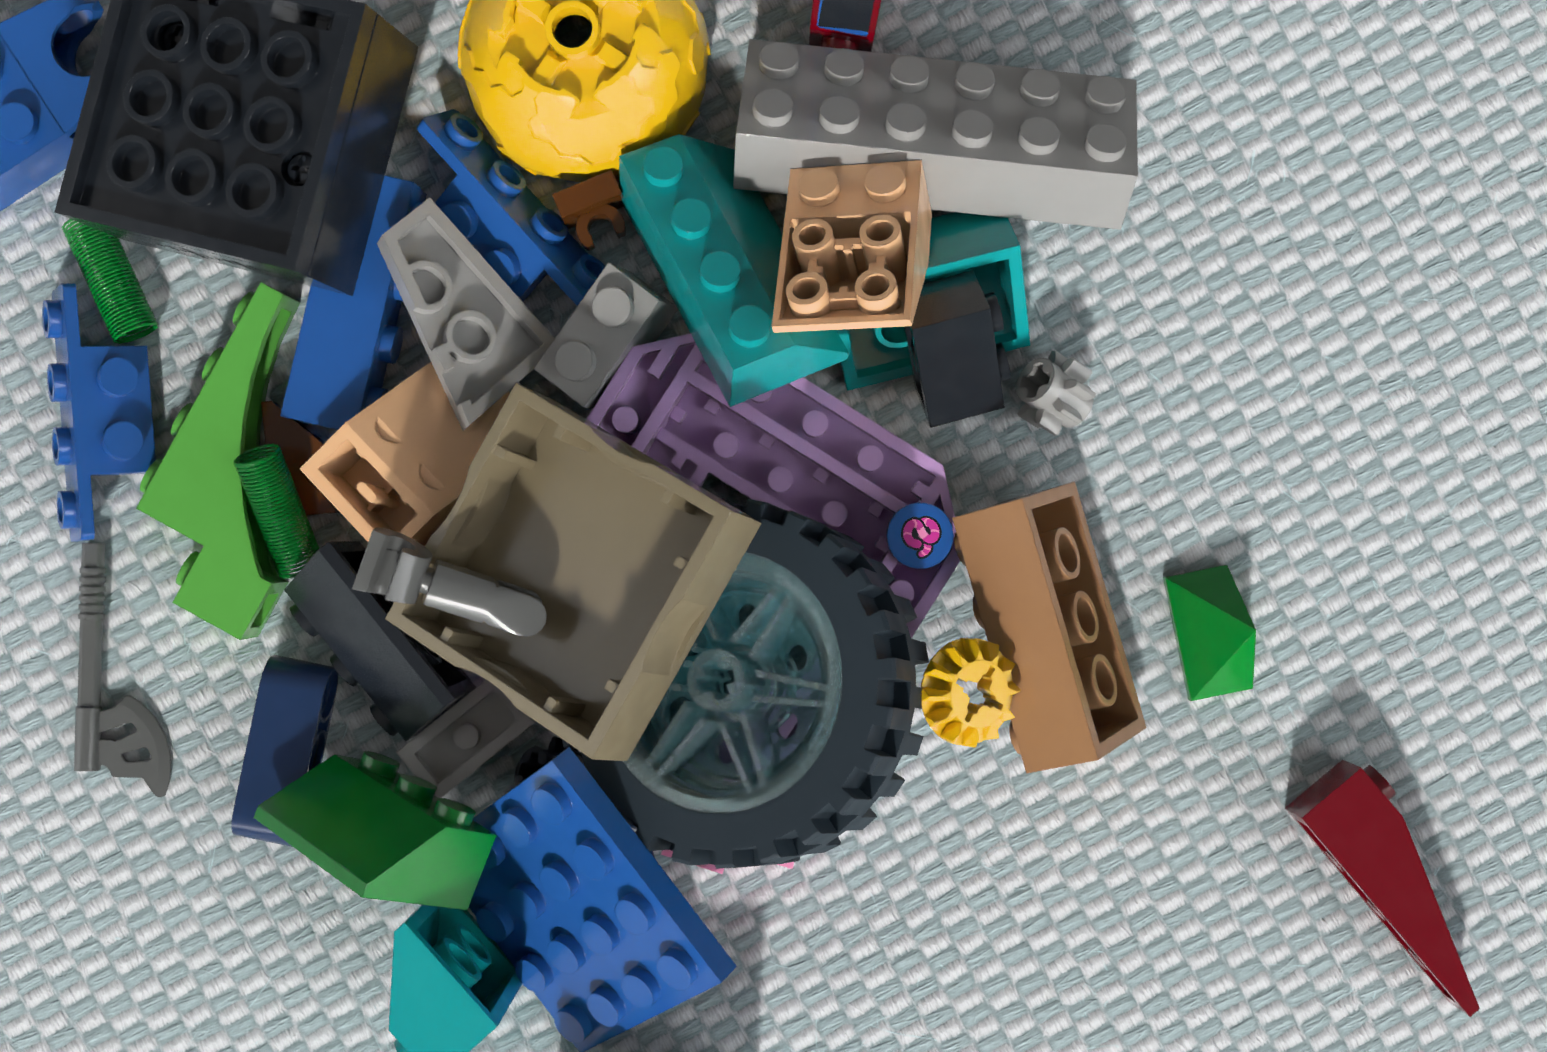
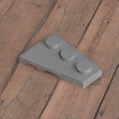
(462, 310)

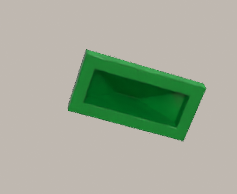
(1211, 632)

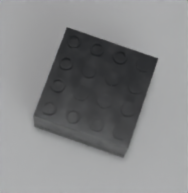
(241, 132)

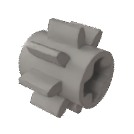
(1054, 392)

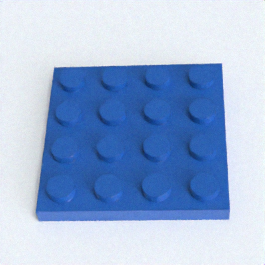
(588, 908)

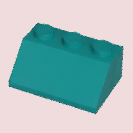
(956, 245)
(447, 982)

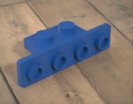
(503, 216)
(102, 411)

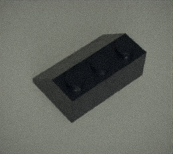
(397, 672)

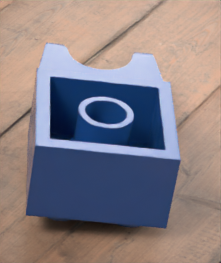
(40, 92)

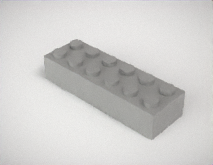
(984, 132)

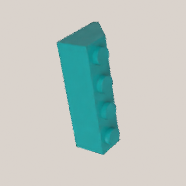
(719, 264)

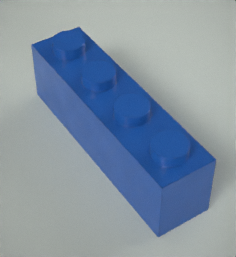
(354, 337)

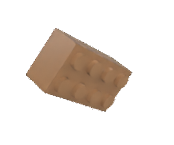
(1053, 618)

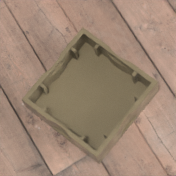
(612, 549)

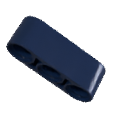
(284, 736)

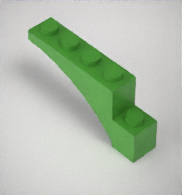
(198, 485)

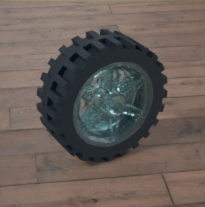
(848, 702)

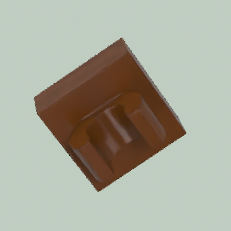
(590, 202)

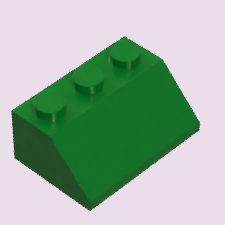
(382, 831)

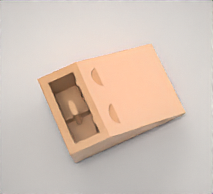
(853, 247)
(400, 459)

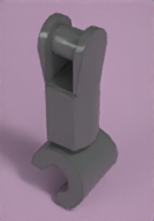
(401, 570)

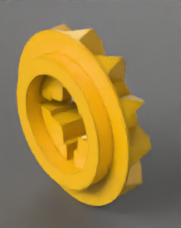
(947, 705)

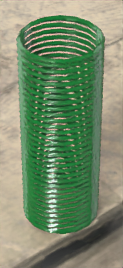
(109, 269)
(265, 468)

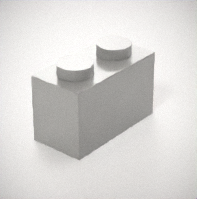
(601, 332)

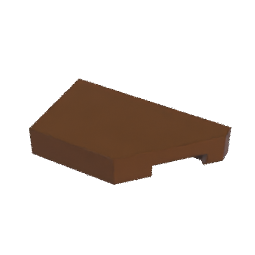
(297, 448)

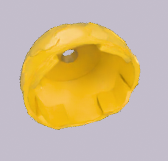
(588, 104)

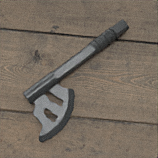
(90, 719)

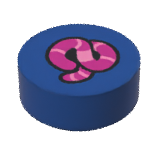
(919, 535)

